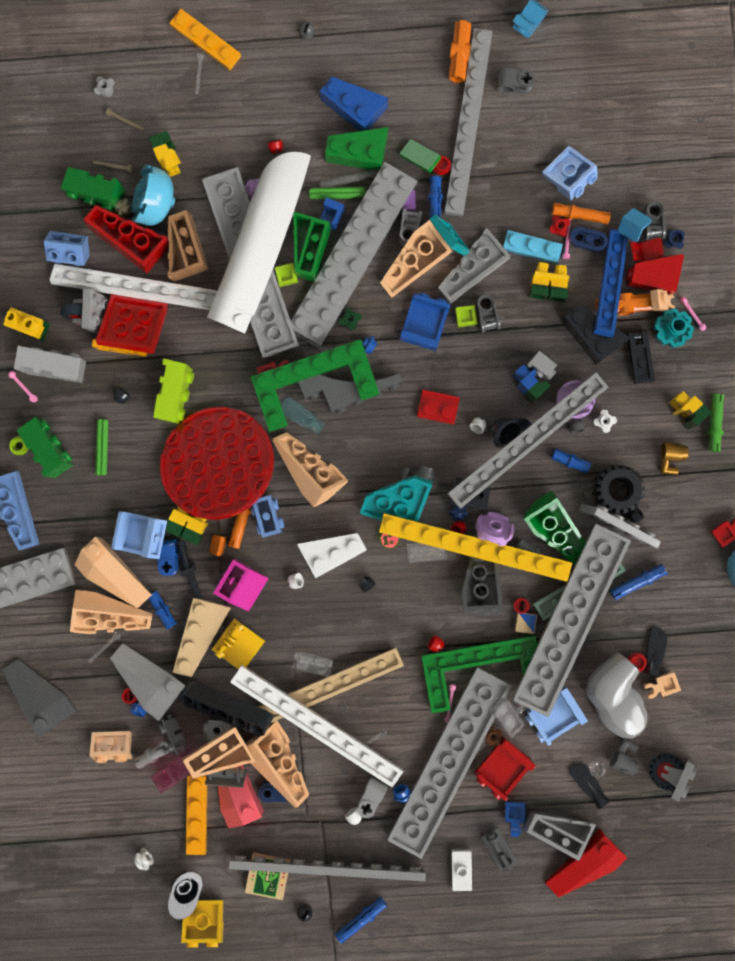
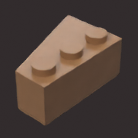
(185, 249)

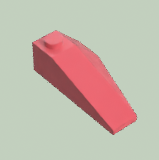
(239, 805)

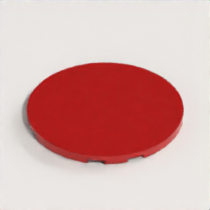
(217, 463)

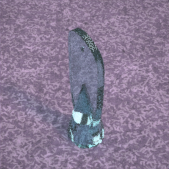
(301, 416)

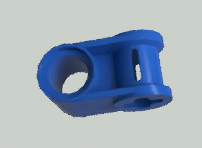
(169, 556)

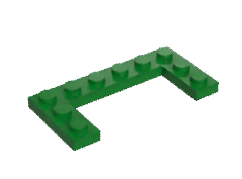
(348, 354)
(439, 662)

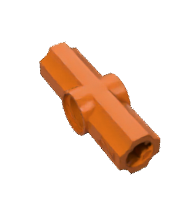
(460, 51)
(632, 303)

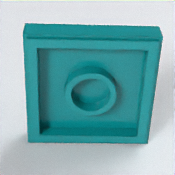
(449, 235)

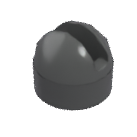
(310, 31)
(576, 426)

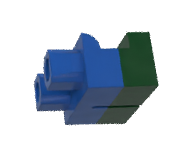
(529, 385)

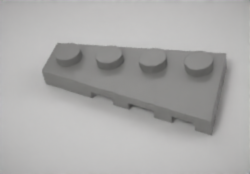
(482, 260)
(617, 523)

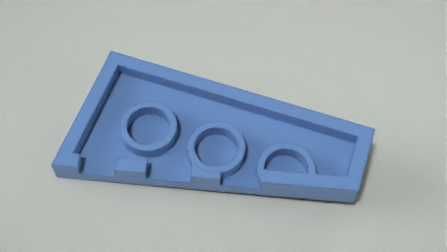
(16, 511)

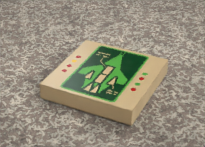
(266, 883)

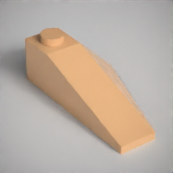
(419, 254)
(313, 476)
(98, 612)

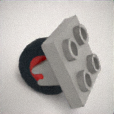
(86, 311)

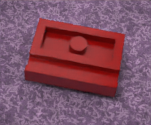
(438, 407)

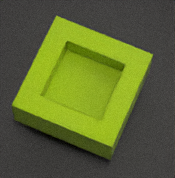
(286, 275)
(466, 316)

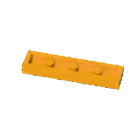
(205, 39)
(196, 816)

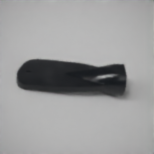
(655, 650)
(589, 784)

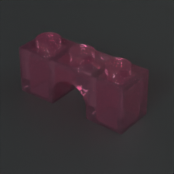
(172, 773)

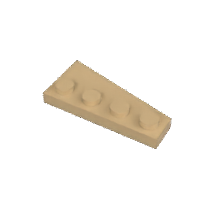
(201, 627)

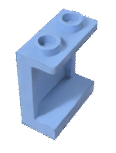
(139, 534)
(561, 719)

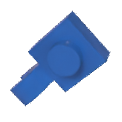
(515, 813)

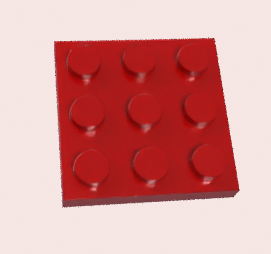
(132, 324)

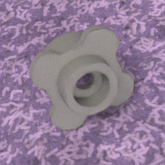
(106, 92)

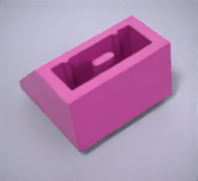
(240, 585)

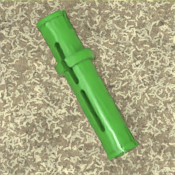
(716, 423)

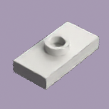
(461, 870)

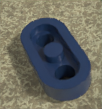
(588, 237)
(275, 795)

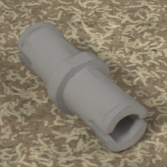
(151, 755)

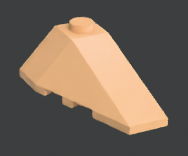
(106, 569)
(278, 763)

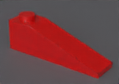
(598, 859)

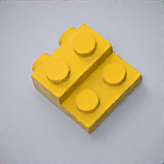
(204, 924)

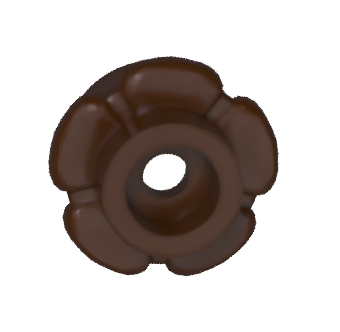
(493, 741)

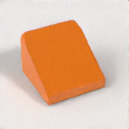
(217, 545)

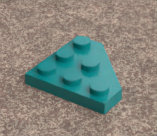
(399, 499)

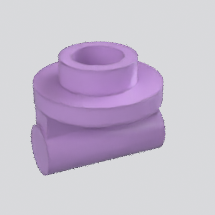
(250, 187)

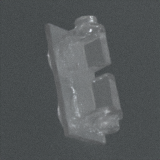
(311, 664)

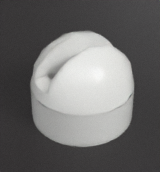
(478, 425)
(295, 581)
(353, 816)

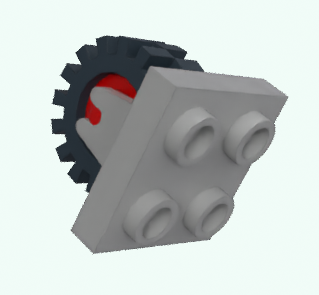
(669, 774)

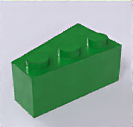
(358, 149)
(92, 189)

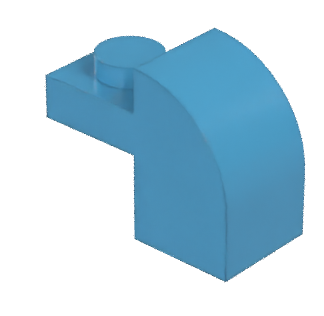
(530, 18)

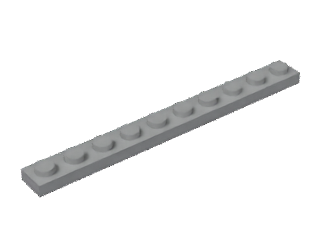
(468, 122)
(527, 440)
(319, 868)

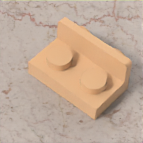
(111, 746)

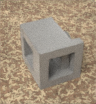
(543, 366)
(212, 723)

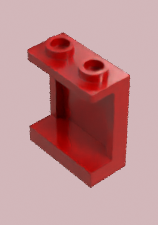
(503, 769)

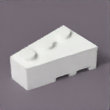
(331, 552)

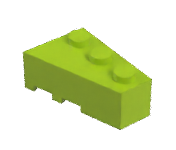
(173, 392)

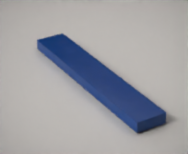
(611, 284)

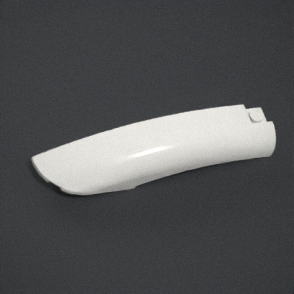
(259, 240)

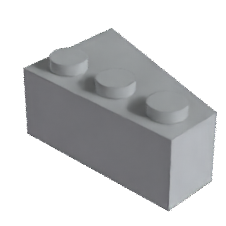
(560, 832)

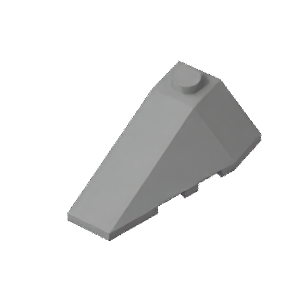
(149, 683)

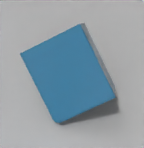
(633, 224)

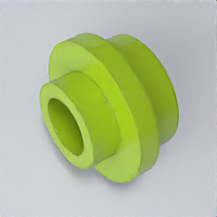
(13, 446)

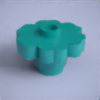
(673, 328)

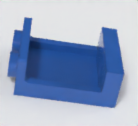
(425, 321)

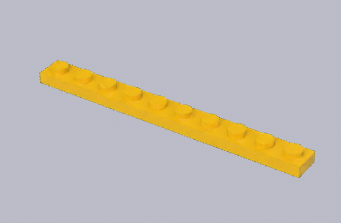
(475, 547)

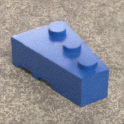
(353, 103)

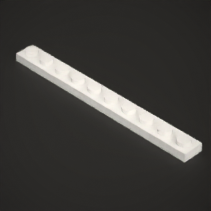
(132, 286)
(316, 725)

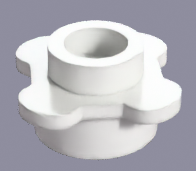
(600, 421)
(143, 859)

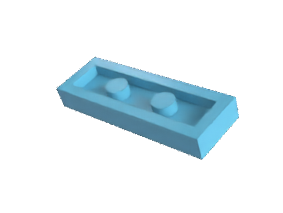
(532, 247)

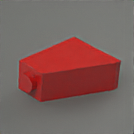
(656, 274)

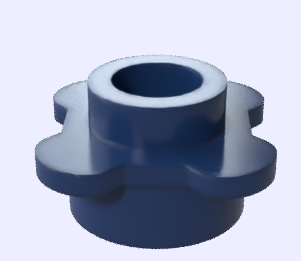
(679, 235)
(457, 513)

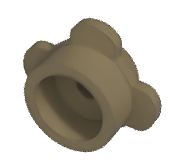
(123, 208)

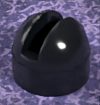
(121, 396)
(635, 515)
(366, 583)
(301, 910)

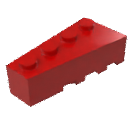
(134, 242)

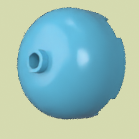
(152, 196)

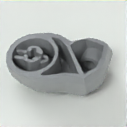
(616, 699)

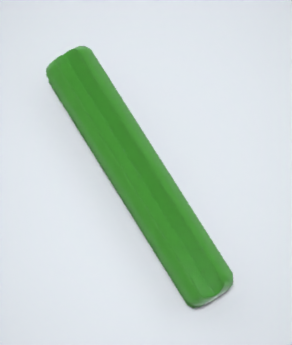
(337, 192)
(101, 447)

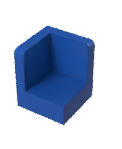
(332, 212)

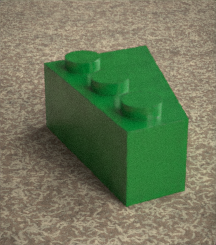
(309, 244)
(45, 447)

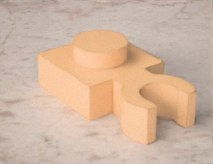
(661, 300)
(665, 684)

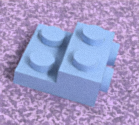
(571, 173)

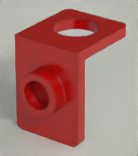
(647, 250)

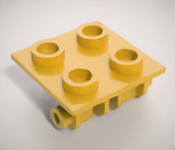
(238, 644)

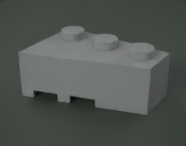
(50, 364)

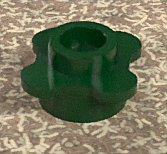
(349, 314)

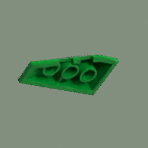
(553, 525)

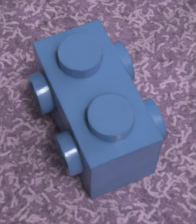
(66, 248)
(266, 513)

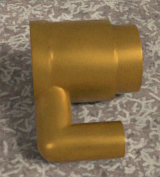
(672, 452)

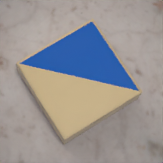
(525, 623)

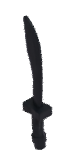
(188, 570)

